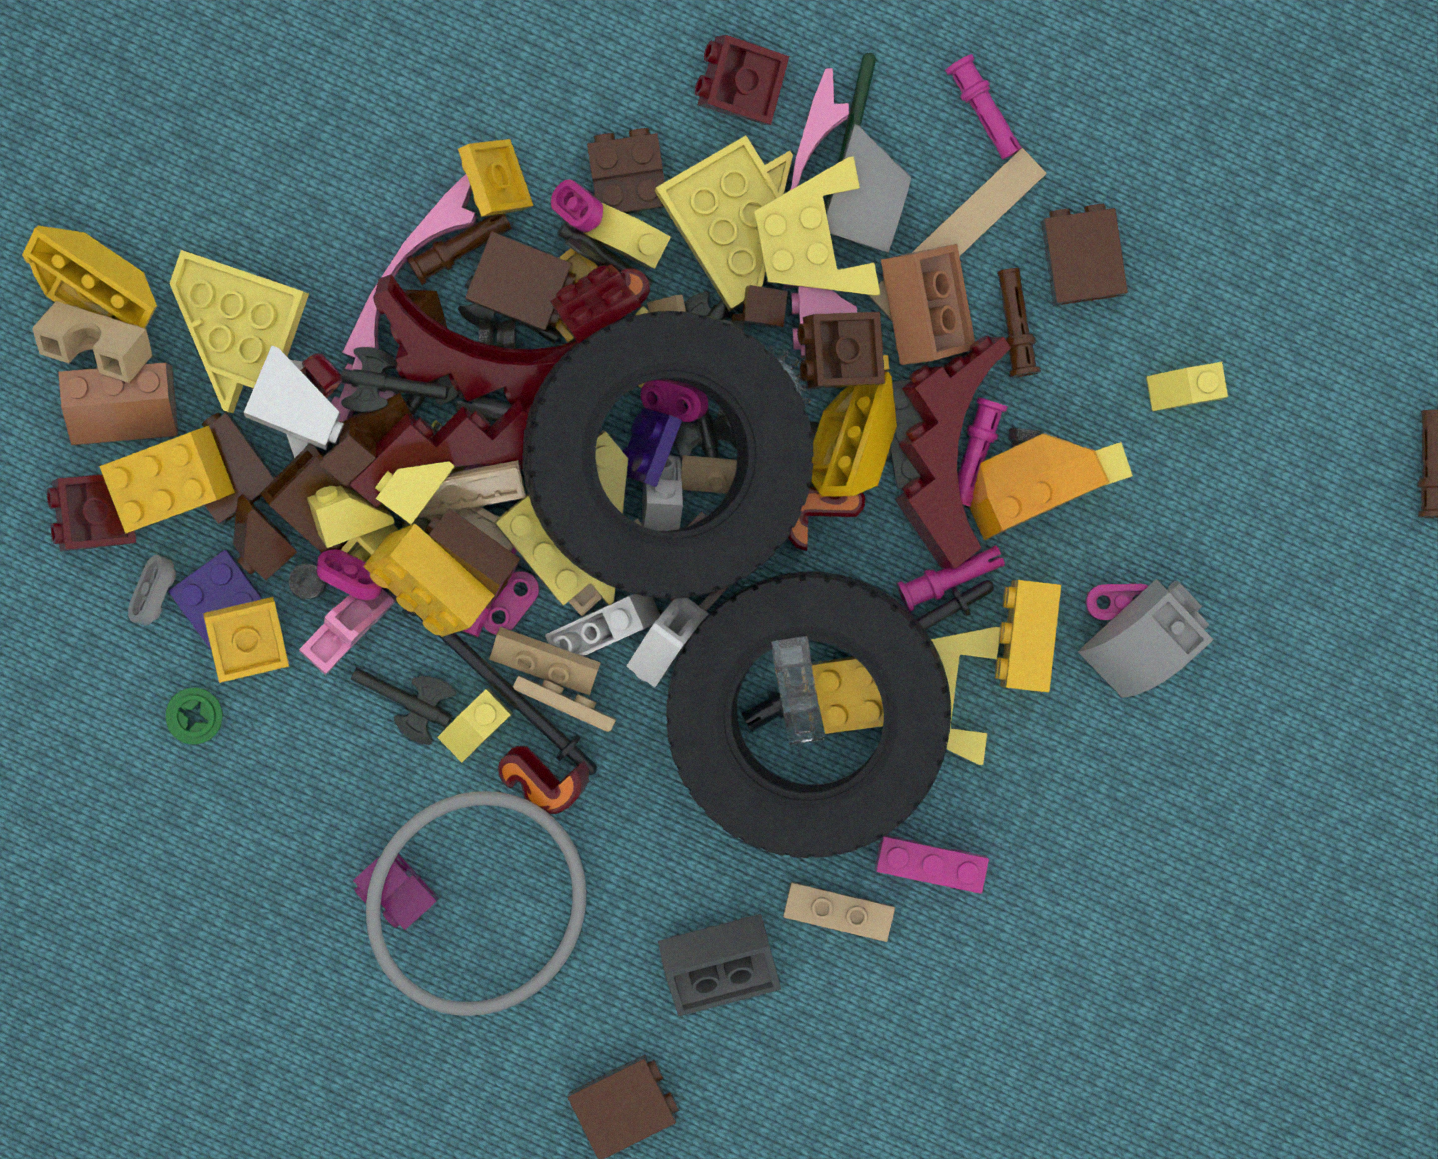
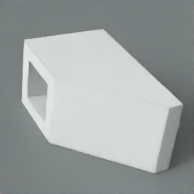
(664, 503)

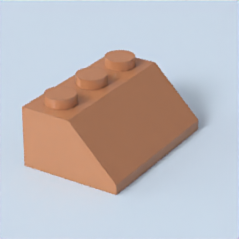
(928, 304)
(113, 410)

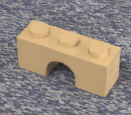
(117, 346)

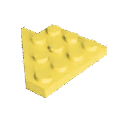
(716, 214)
(234, 320)
(538, 550)

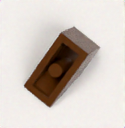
(259, 541)

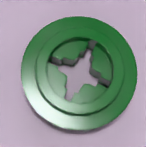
(179, 722)

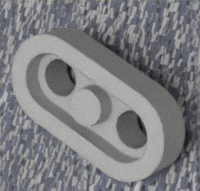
(151, 590)

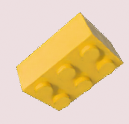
(167, 479)
(428, 581)
(1028, 635)

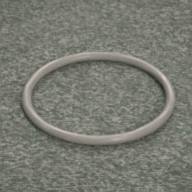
(391, 851)

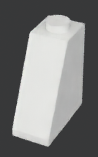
(291, 403)
(666, 640)

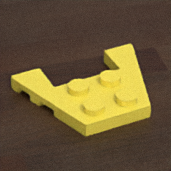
(798, 236)
(975, 643)

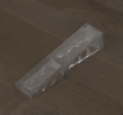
(797, 690)

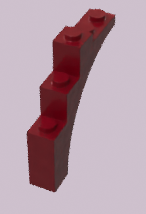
(474, 368)
(460, 441)
(932, 448)

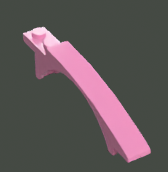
(821, 120)
(445, 217)
(346, 625)

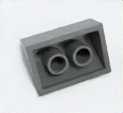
(719, 965)

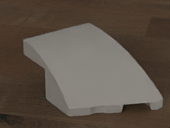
(874, 210)

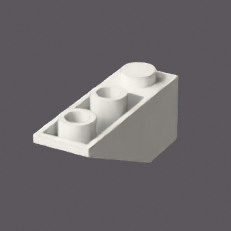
(606, 625)

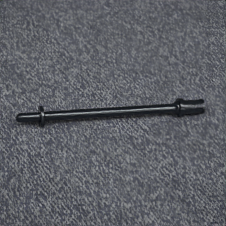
(772, 707)
(566, 745)

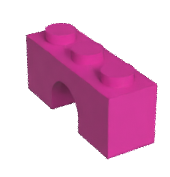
(931, 864)

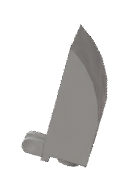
(1148, 639)

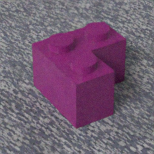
(403, 895)

